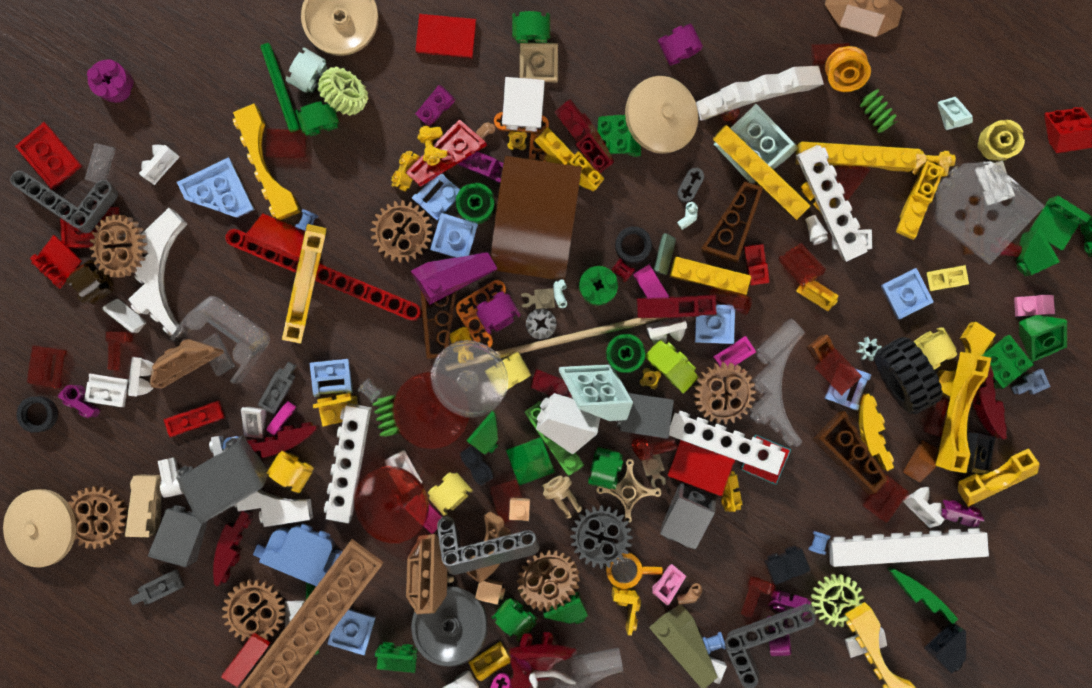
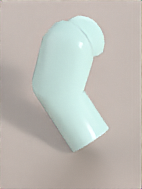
(690, 215)
(558, 294)

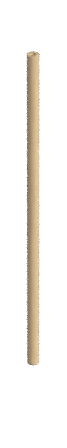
(576, 336)

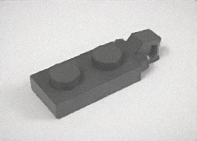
(277, 388)
(159, 588)

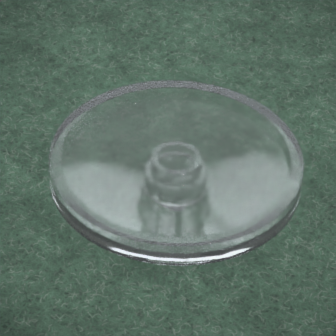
(469, 378)

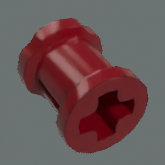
(622, 270)

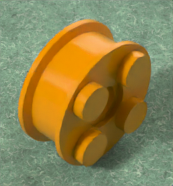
(847, 69)

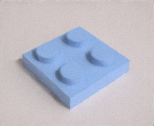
(453, 236)
(906, 293)
(717, 327)
(353, 632)

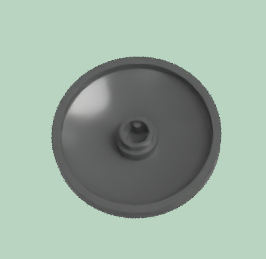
(452, 632)

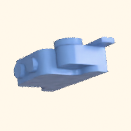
(299, 553)

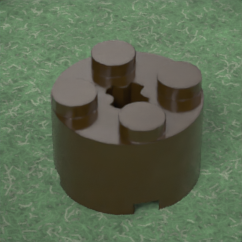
(90, 283)

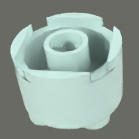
(306, 70)

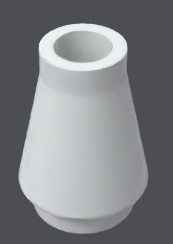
(816, 231)

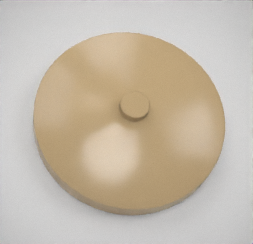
(340, 25)
(661, 114)
(39, 528)

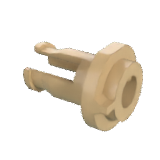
(558, 489)

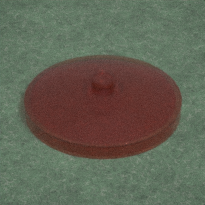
(423, 417)
(391, 504)

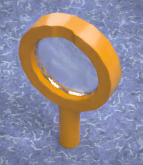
(629, 571)

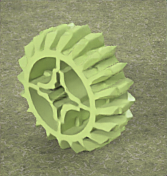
(342, 91)
(837, 592)

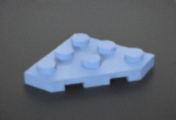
(218, 189)

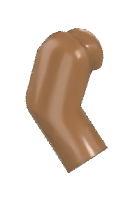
(485, 129)
(691, 596)

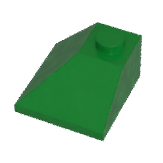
(1035, 253)
(1043, 336)
(486, 435)
(530, 461)
(569, 613)

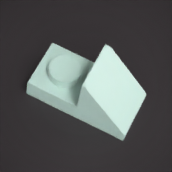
(954, 113)

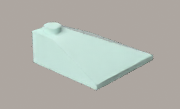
(763, 138)
(598, 391)

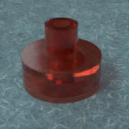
(731, 115)

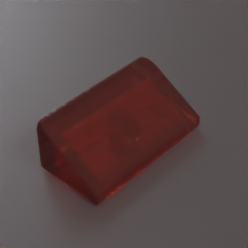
(821, 52)

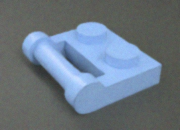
(441, 199)
(331, 371)
(834, 396)

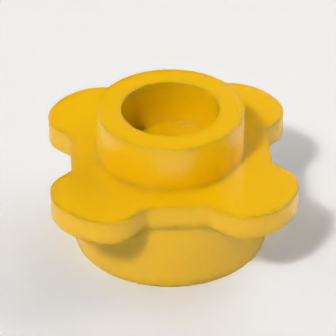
(518, 145)
(645, 379)

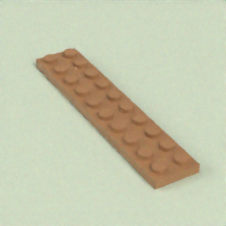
(315, 618)

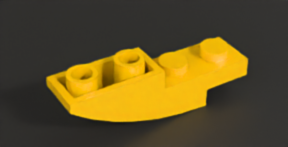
(559, 153)
(919, 199)
(870, 424)

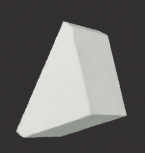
(253, 421)

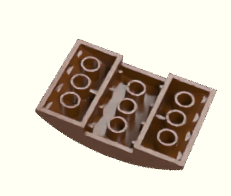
(535, 217)

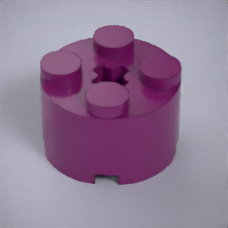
(681, 44)
(110, 71)
(497, 313)

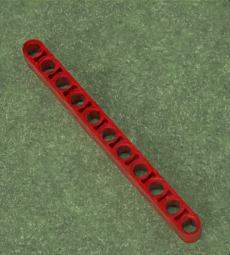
(332, 280)

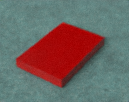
(445, 35)
(48, 156)
(277, 236)
(76, 239)
(701, 468)

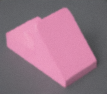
(1034, 305)
(668, 584)

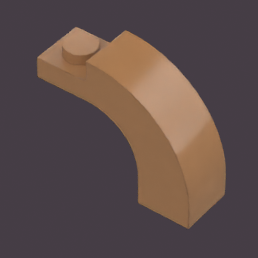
(494, 529)

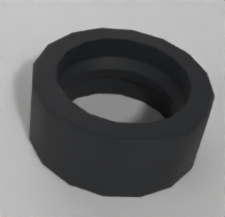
(647, 244)
(52, 413)

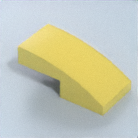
(947, 278)

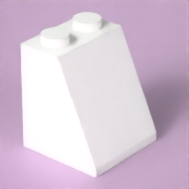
(523, 103)
(566, 423)

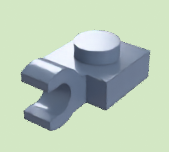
(1033, 383)

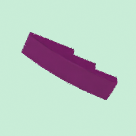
(484, 166)

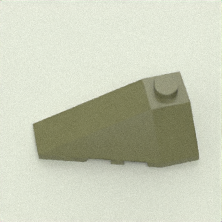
(682, 638)

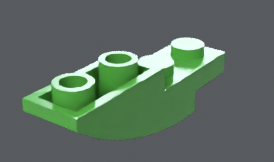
(569, 462)

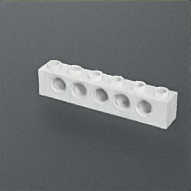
(857, 245)
(361, 416)
(770, 464)

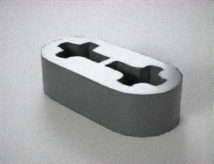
(694, 187)

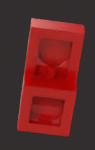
(756, 264)

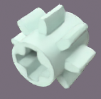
(863, 346)

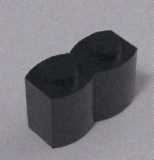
(480, 469)
(786, 565)

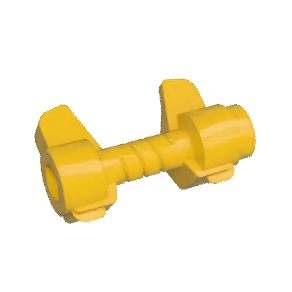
(431, 154)
(944, 160)

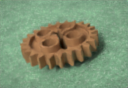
(416, 241)
(121, 260)
(707, 395)
(113, 517)
(548, 580)
(243, 597)

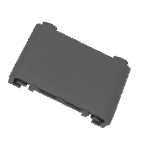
(222, 479)

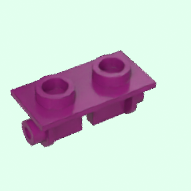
(969, 515)
(781, 602)

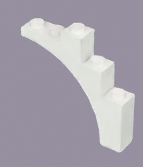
(764, 87)
(152, 295)
(273, 508)

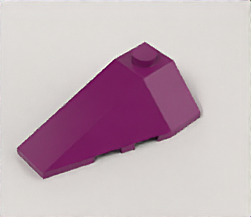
(446, 276)

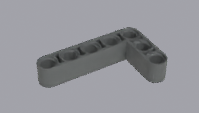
(61, 205)
(481, 549)
(763, 636)

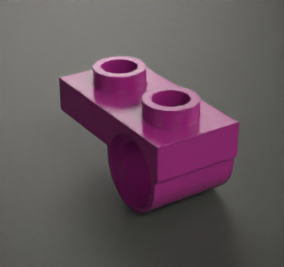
(435, 105)
(85, 408)
(780, 646)

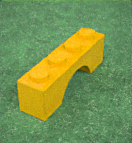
(710, 275)
(975, 341)
(1012, 472)

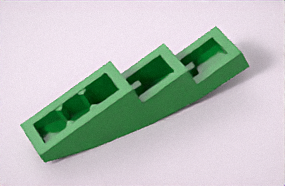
(918, 592)

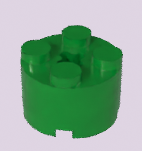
(530, 26)
(317, 117)
(471, 193)
(608, 281)
(636, 352)
(605, 468)
(514, 619)

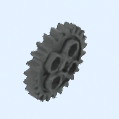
(605, 519)

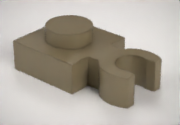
(542, 299)
(654, 467)

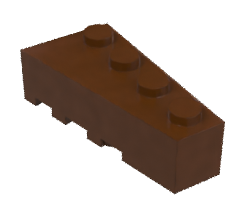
(732, 230)
(437, 323)
(849, 452)

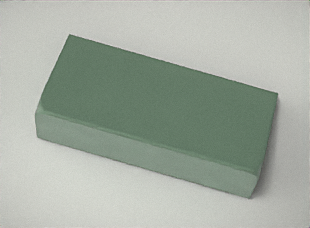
(664, 254)

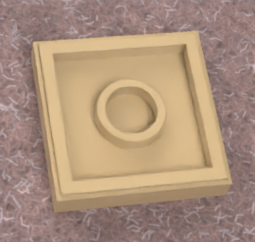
(539, 61)

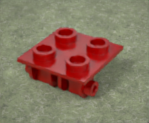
(56, 261)

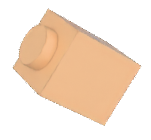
(519, 509)
(490, 591)

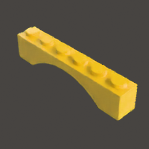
(252, 127)
(870, 156)
(761, 172)
(304, 283)
(954, 448)
(867, 628)

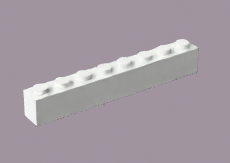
(908, 548)

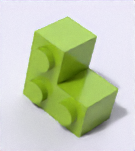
(672, 365)

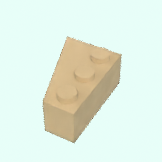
(144, 506)

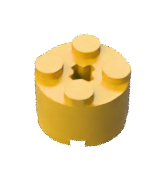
(289, 471)

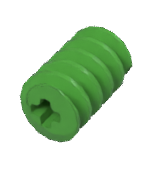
(878, 111)
(385, 410)

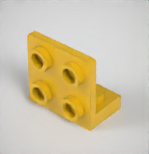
(331, 409)
(624, 597)

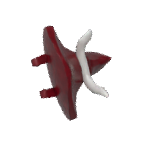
(536, 661)

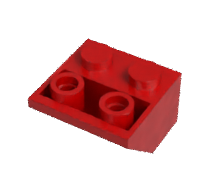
(1069, 129)

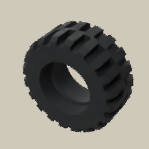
(908, 375)

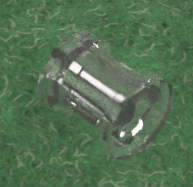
(370, 390)

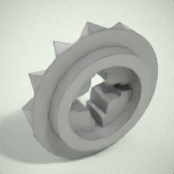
(541, 333)

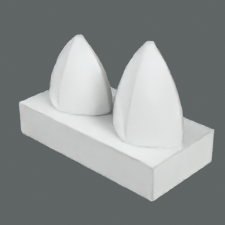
(159, 164)
(659, 330)
(139, 368)
(927, 513)

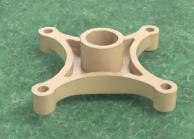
(630, 490)

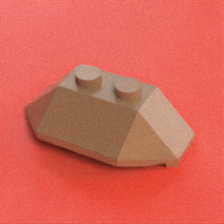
(865, 16)
(181, 361)
(426, 575)

